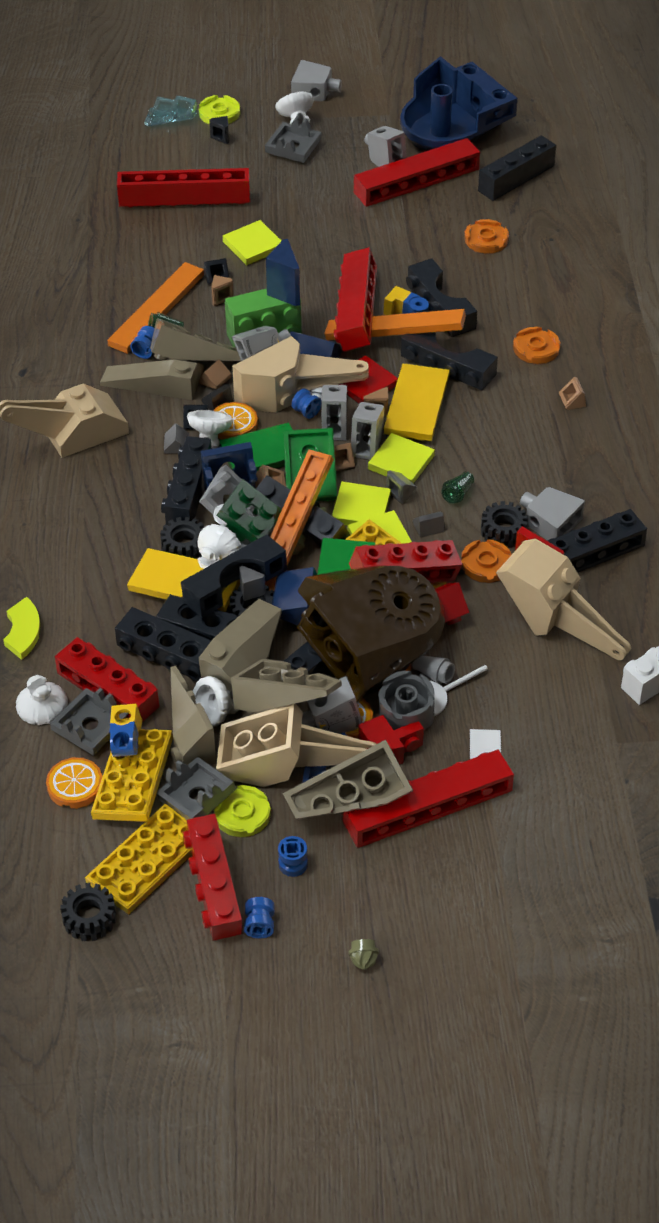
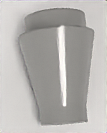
(435, 668)

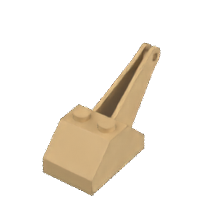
(277, 373)
(72, 421)
(546, 594)
(273, 742)

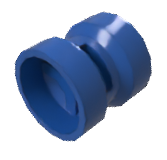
(141, 344)
(292, 856)
(259, 917)

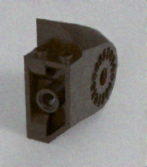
(370, 622)

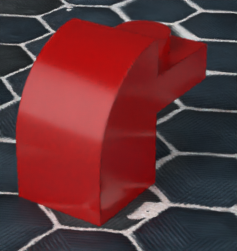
(400, 740)

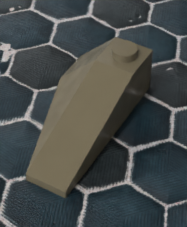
(177, 344)
(162, 378)
(241, 643)
(275, 685)
(191, 726)
(358, 783)

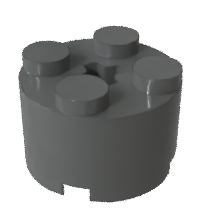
(407, 700)

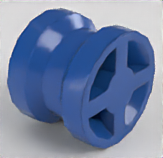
(306, 403)

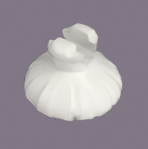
(295, 105)
(210, 424)
(215, 544)
(214, 699)
(40, 701)

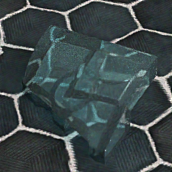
(171, 110)

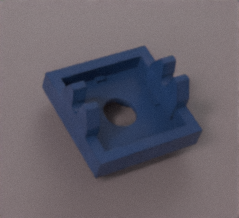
(238, 454)

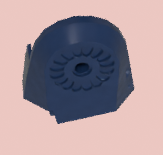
(454, 105)

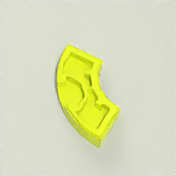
(25, 628)

